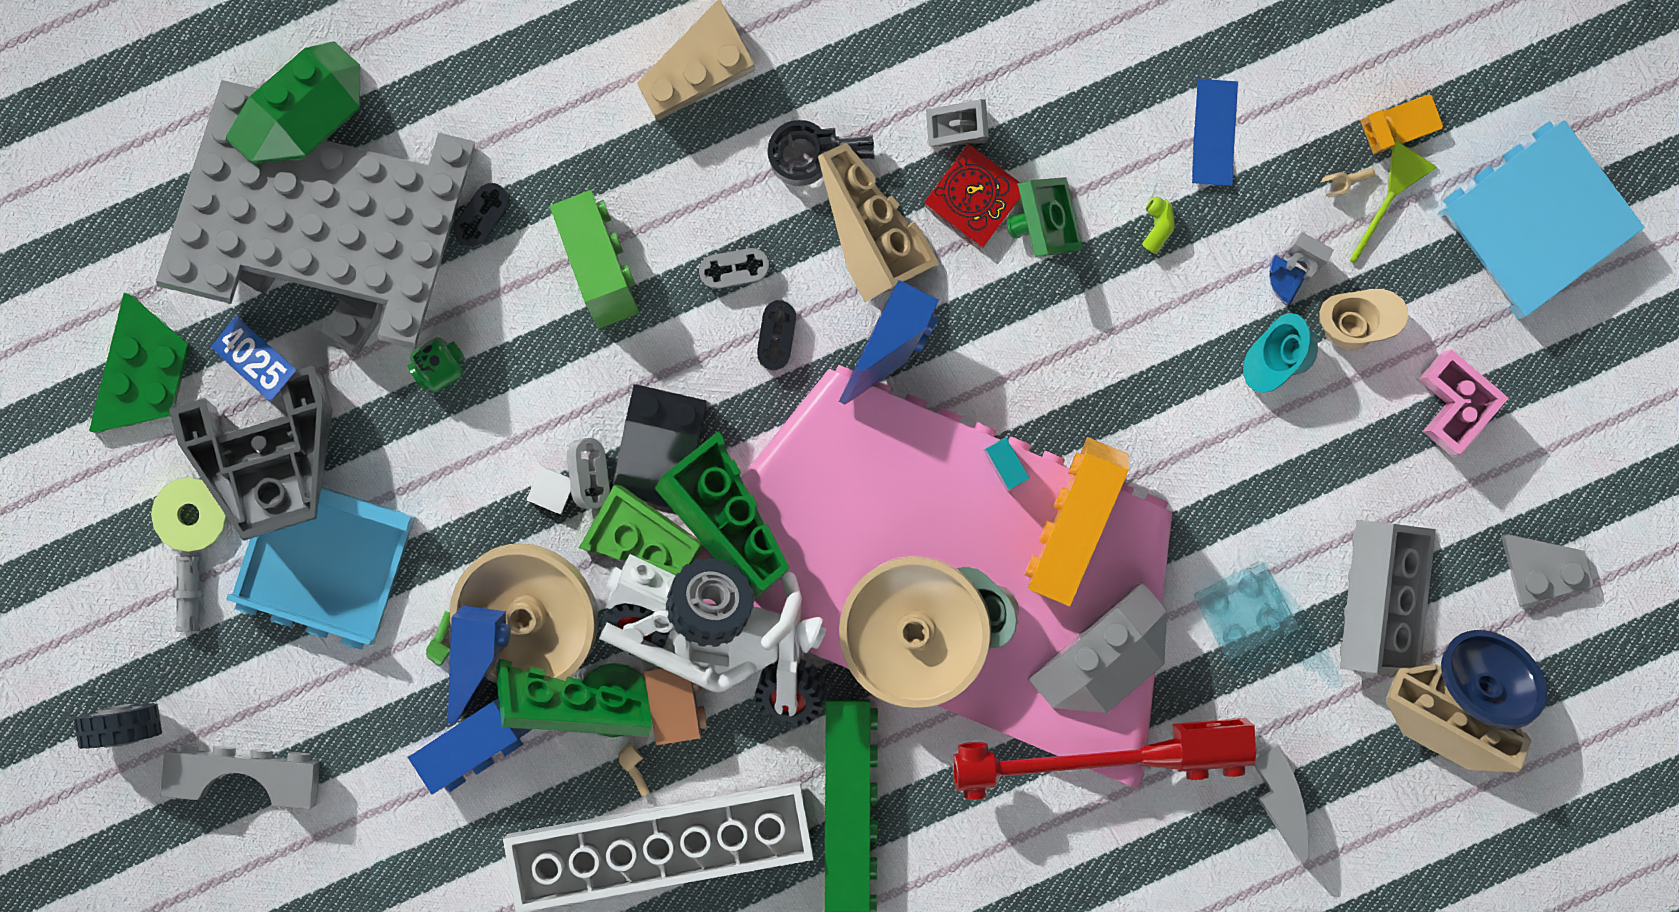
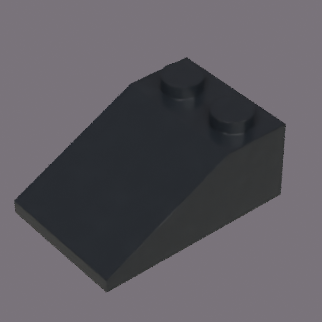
(656, 436)

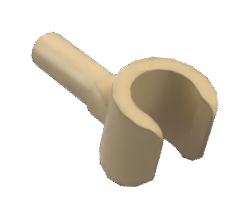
(1343, 181)
(628, 758)

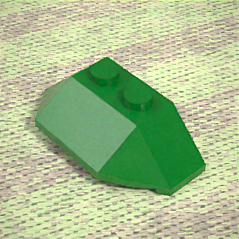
(298, 106)

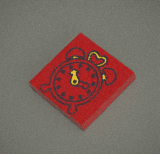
(974, 196)

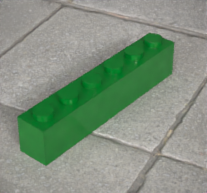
(848, 805)

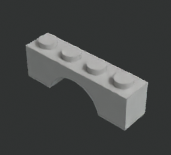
(287, 780)

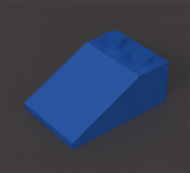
(898, 332)

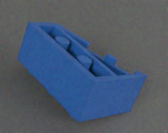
(465, 749)

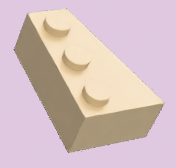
(697, 64)

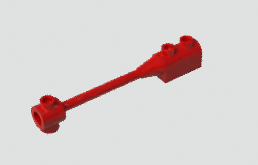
(1192, 750)

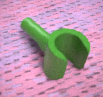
(436, 650)

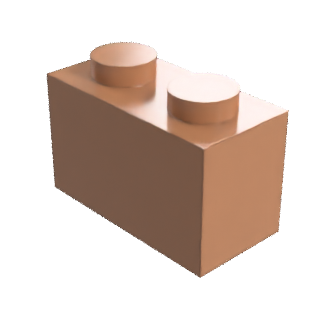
(673, 707)

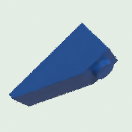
(476, 644)

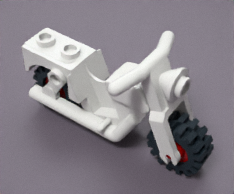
(787, 689)

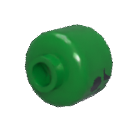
(436, 364)

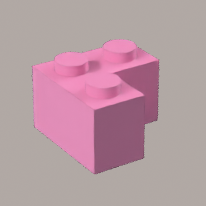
(1468, 400)

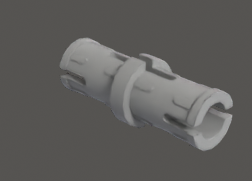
(187, 593)

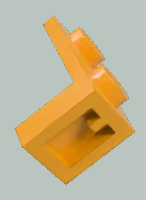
(1401, 123)

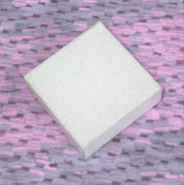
(550, 490)

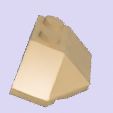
(1436, 721)

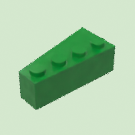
(722, 514)

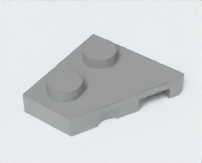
(1545, 569)

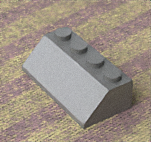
(1387, 597)

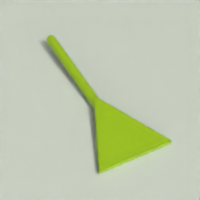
(1405, 170)

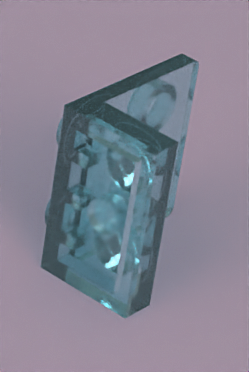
(1245, 610)

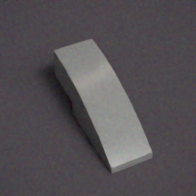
(1283, 799)

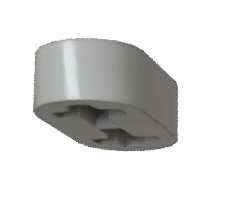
(732, 259)
(588, 473)

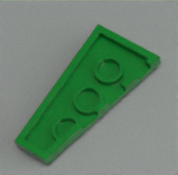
(549, 703)

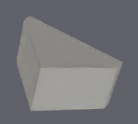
(958, 124)

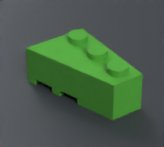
(595, 258)

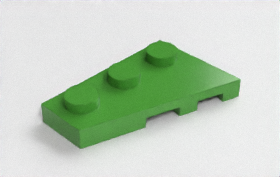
(635, 528)

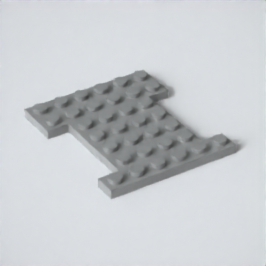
(319, 221)

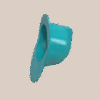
(1279, 353)

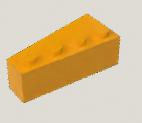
(1079, 521)

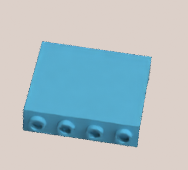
(1541, 217)
(327, 570)

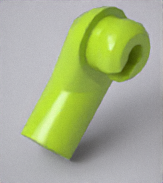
(1163, 224)

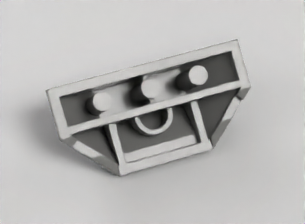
(1108, 656)

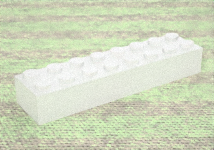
(658, 847)

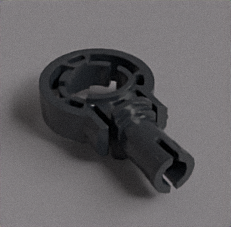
(821, 139)

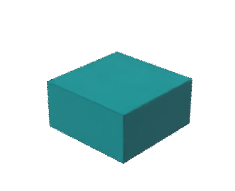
(1006, 464)

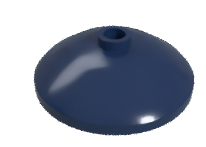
(1494, 679)

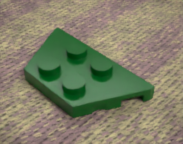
(140, 369)

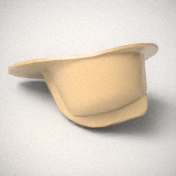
(1363, 317)

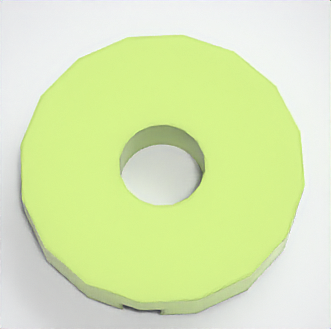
(168, 521)

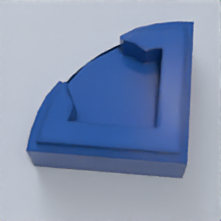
(1283, 281)

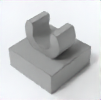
(1310, 251)

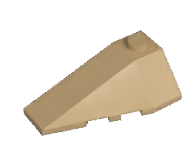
(872, 232)

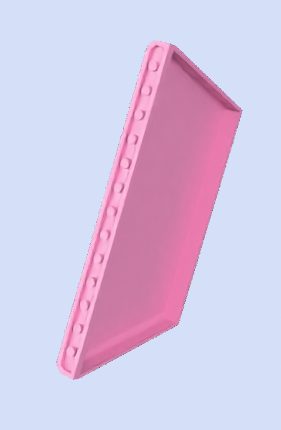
(903, 481)

